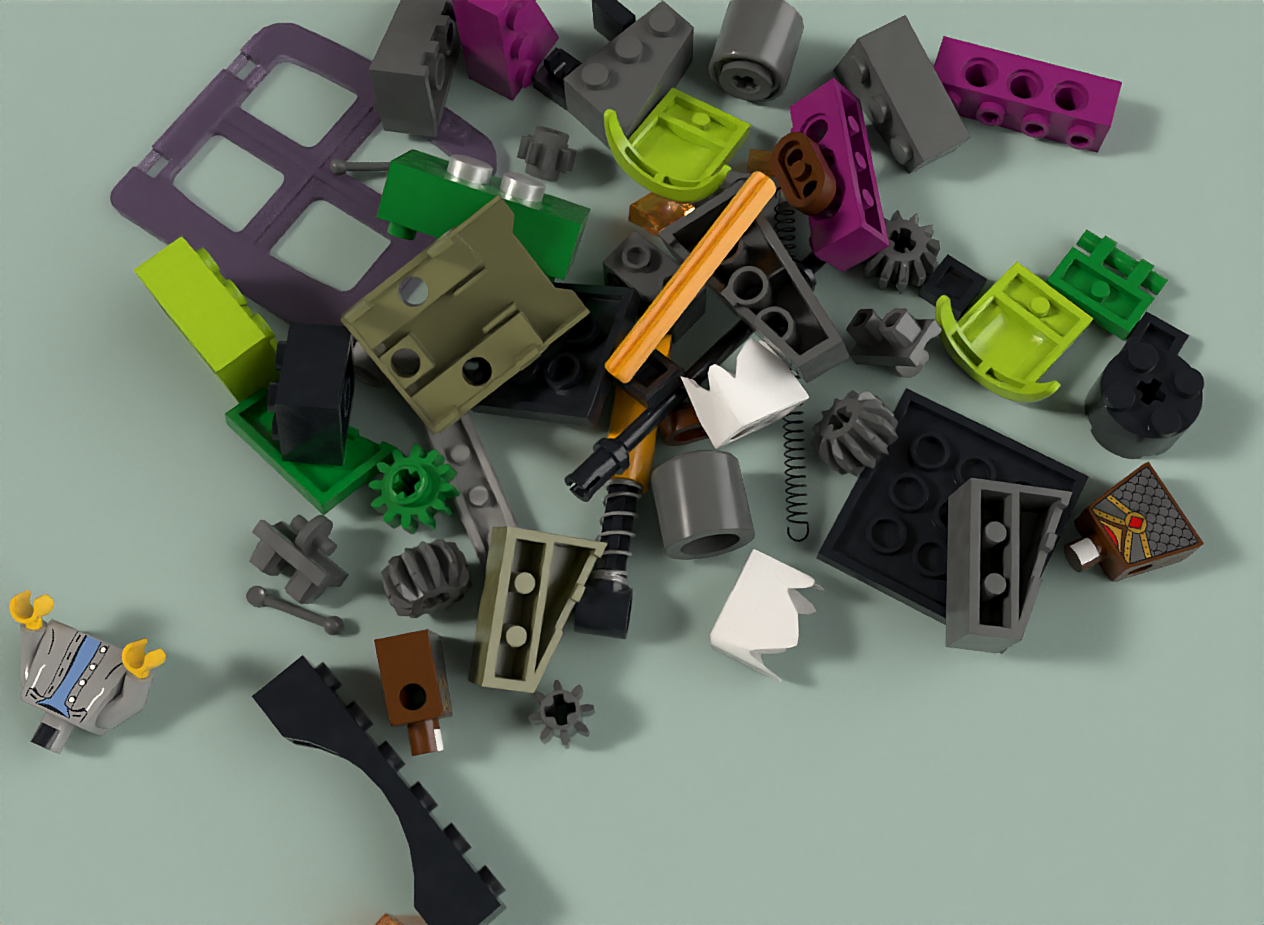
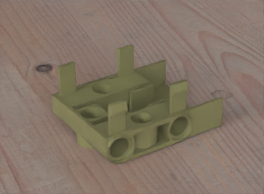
(480, 302)

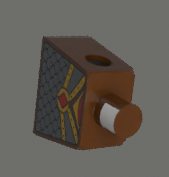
(1132, 529)
(405, 665)

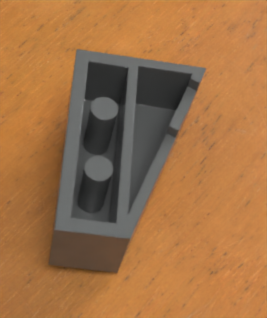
(631, 72)
(902, 95)
(996, 560)

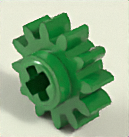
(398, 497)

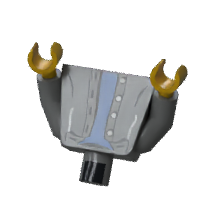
(77, 675)

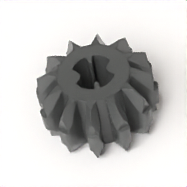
(916, 255)
(854, 433)
(426, 578)

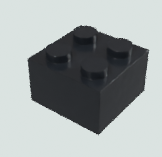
(313, 393)

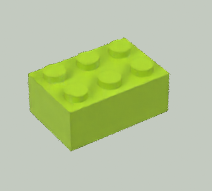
(212, 317)

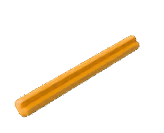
(690, 277)

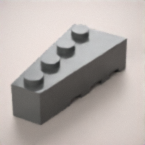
(764, 289)

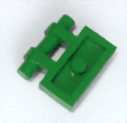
(1101, 293)

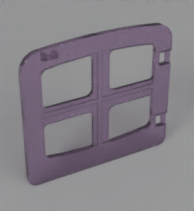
(244, 255)

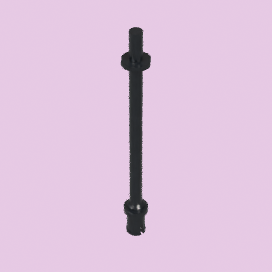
(612, 454)

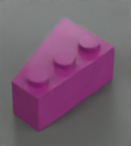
(503, 42)

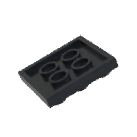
(570, 376)

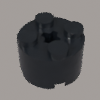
(1143, 401)

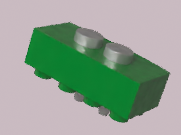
(437, 194)

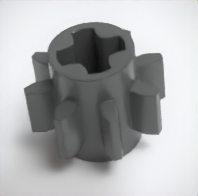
(546, 153)
(549, 708)

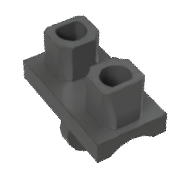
(892, 341)
(303, 551)

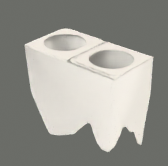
(748, 401)
(762, 612)

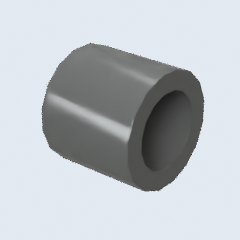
(756, 49)
(701, 505)

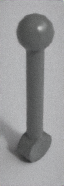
(339, 166)
(258, 597)

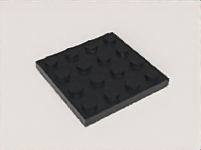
(897, 513)

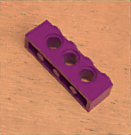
(1027, 94)
(854, 220)

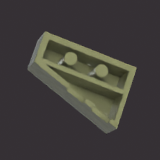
(525, 603)

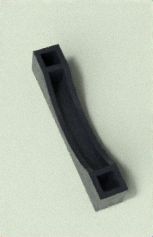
(312, 715)

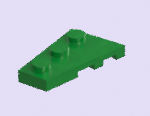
(318, 483)

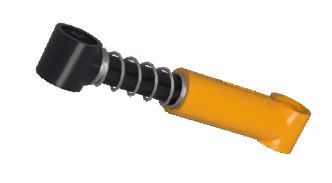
(607, 597)

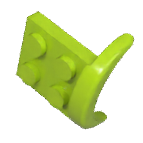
(679, 147)
(1013, 335)

